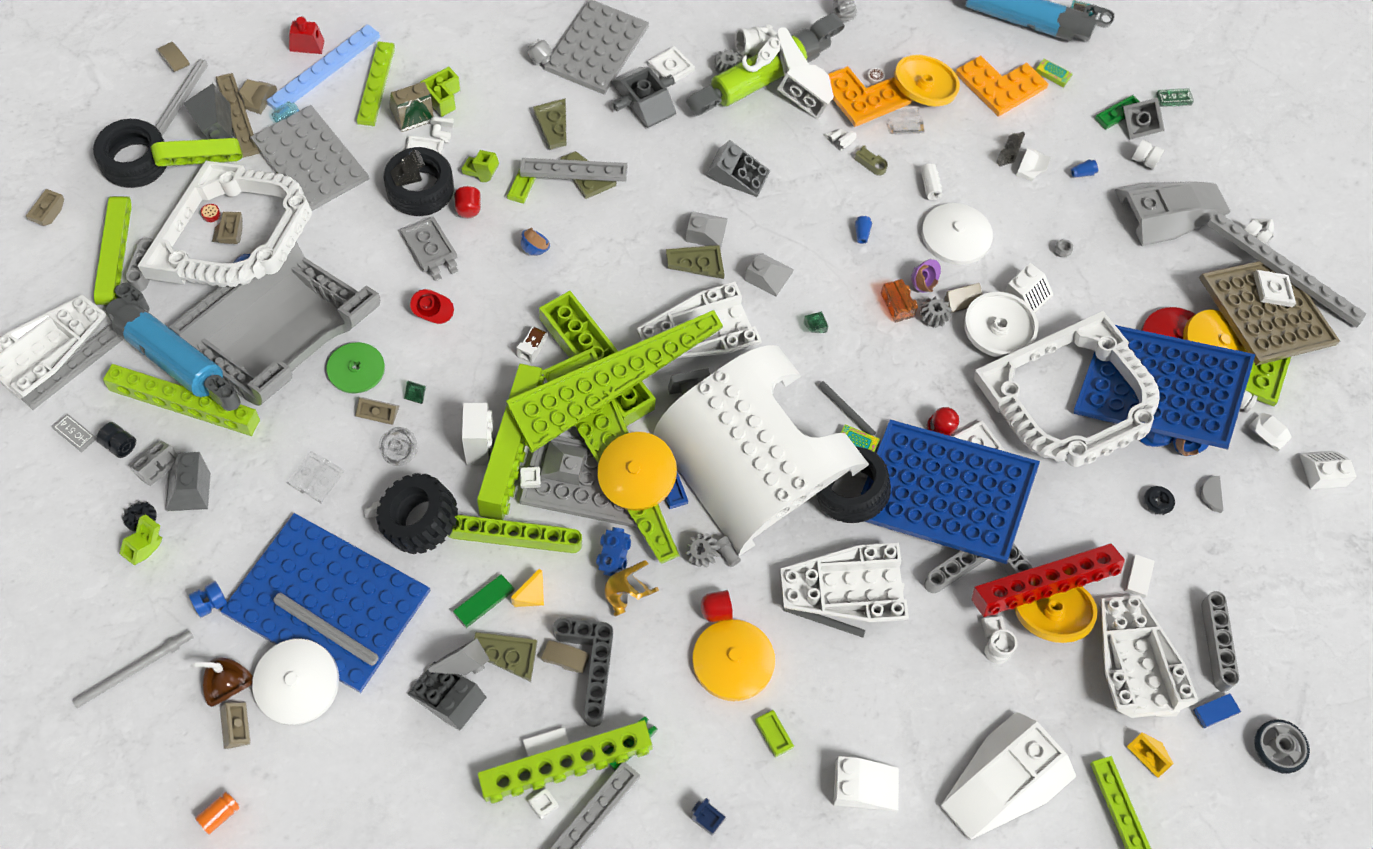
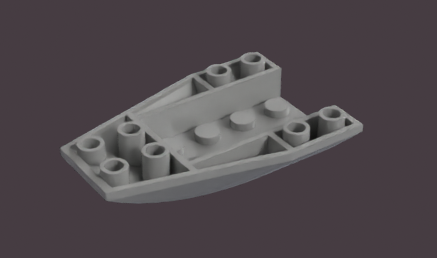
(1171, 208)

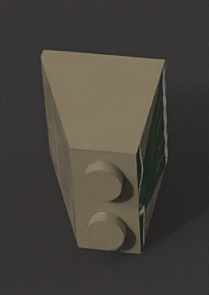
(411, 106)

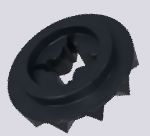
(1166, 498)
(130, 519)

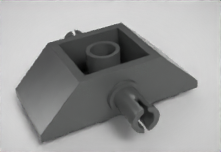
(645, 95)

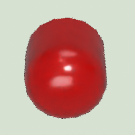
(467, 201)
(944, 420)
(717, 606)

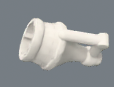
(753, 39)

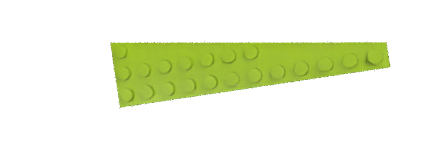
(569, 399)
(598, 432)

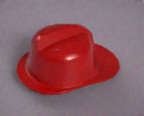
(432, 306)

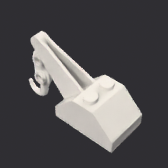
(802, 82)

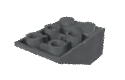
(738, 169)
(448, 697)

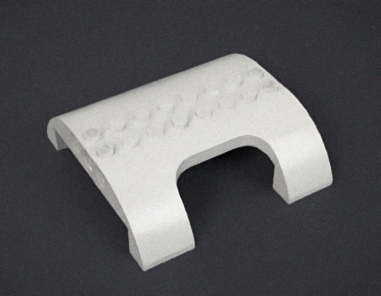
(745, 450)

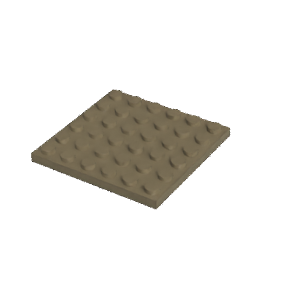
(1267, 328)

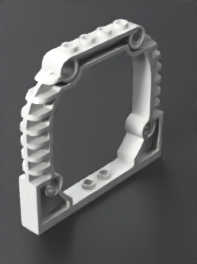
(211, 181)
(1091, 333)

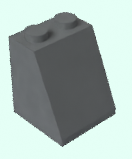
(211, 113)
(188, 483)

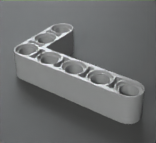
(960, 568)

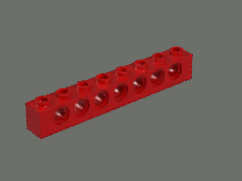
(1047, 580)

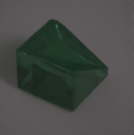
(816, 323)

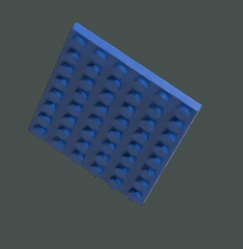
(1196, 383)
(953, 490)
(334, 583)

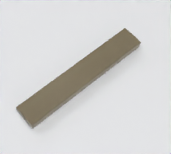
(240, 121)

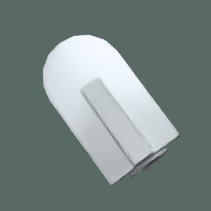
(437, 124)
(845, 140)

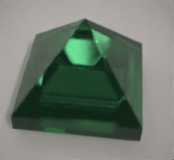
(415, 392)

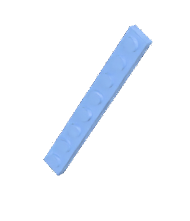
(325, 67)

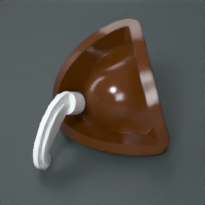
(223, 679)

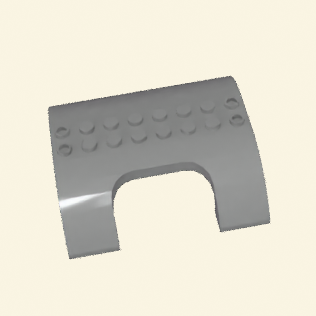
(273, 324)

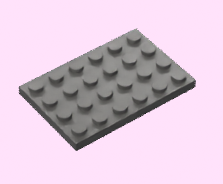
(596, 46)
(310, 155)
(579, 500)

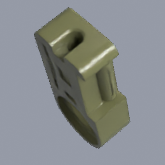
(869, 161)

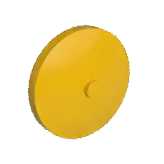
(926, 80)
(1212, 329)
(637, 471)
(1061, 616)
(733, 660)

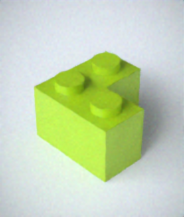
(442, 87)

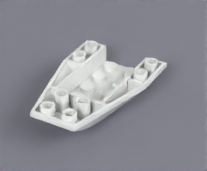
(726, 302)
(45, 344)
(849, 584)
(1141, 661)
(1008, 776)

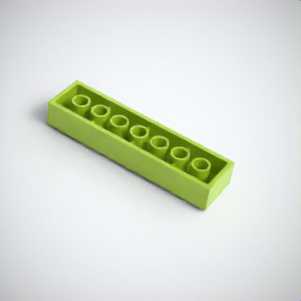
(578, 332)
(507, 452)

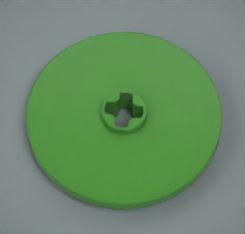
(351, 380)

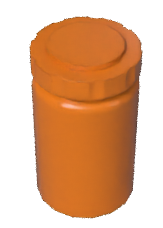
(217, 813)

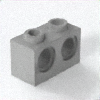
(154, 463)

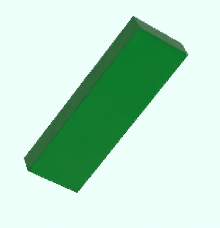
(1115, 113)
(483, 601)

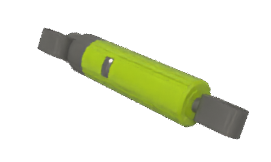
(738, 82)

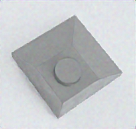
(1144, 118)
(706, 229)
(767, 274)
(564, 463)
(463, 660)

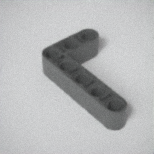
(596, 664)

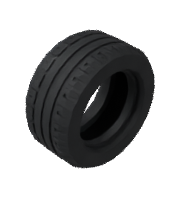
(119, 136)
(424, 201)
(864, 506)

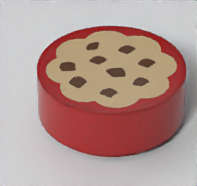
(210, 213)

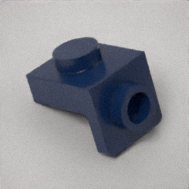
(707, 816)

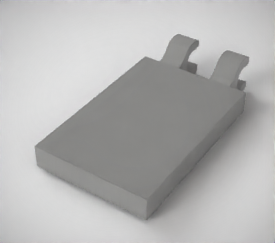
(430, 246)

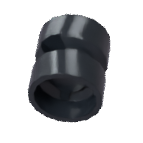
(116, 440)

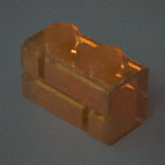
(898, 300)

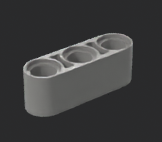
(133, 273)

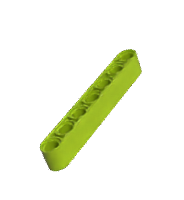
(112, 249)
(521, 539)

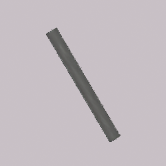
(847, 409)
(829, 622)

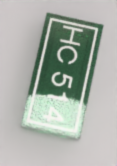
(1174, 97)

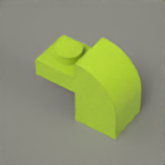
(481, 166)
(143, 542)

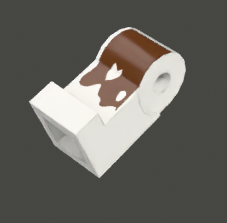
(532, 344)

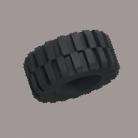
(402, 499)

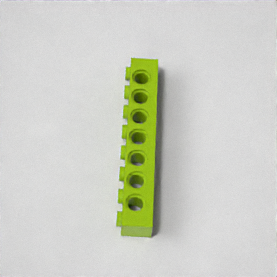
(179, 399)
(490, 778)

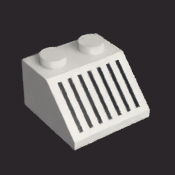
(1031, 287)
(1327, 470)

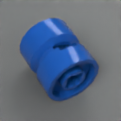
(215, 596)

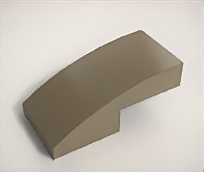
(173, 56)
(565, 656)

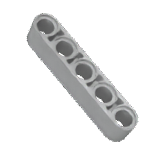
(1216, 649)

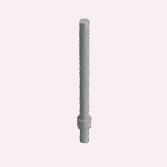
(171, 646)

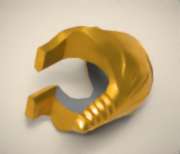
(624, 583)

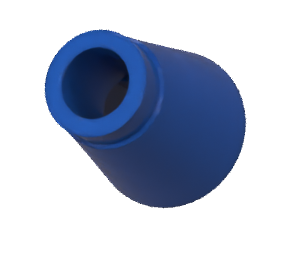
(1087, 168)
(863, 227)

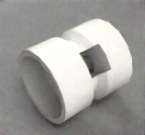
(1148, 154)
(1255, 229)
(1000, 646)

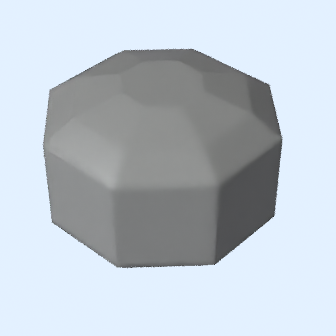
(1064, 248)

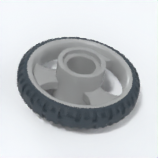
(1274, 750)

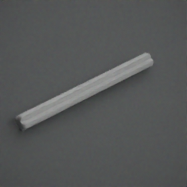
(181, 96)
(326, 629)

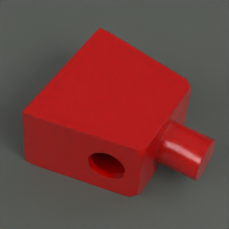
(305, 37)

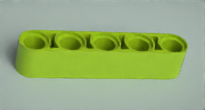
(196, 151)

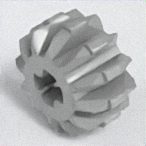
(845, 9)
(726, 60)
(935, 312)
(700, 558)

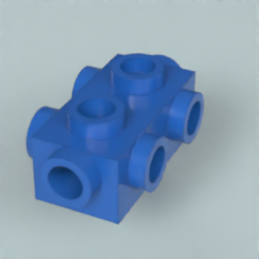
(615, 547)

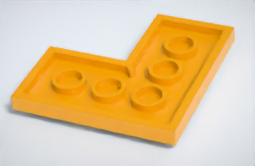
(1000, 91)
(864, 103)

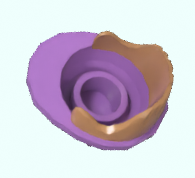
(926, 275)

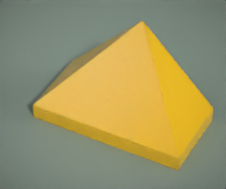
(530, 592)
(1151, 753)

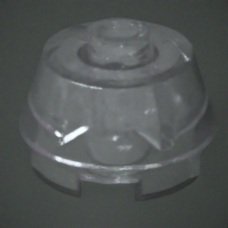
(398, 446)

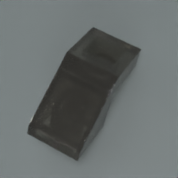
(1011, 149)

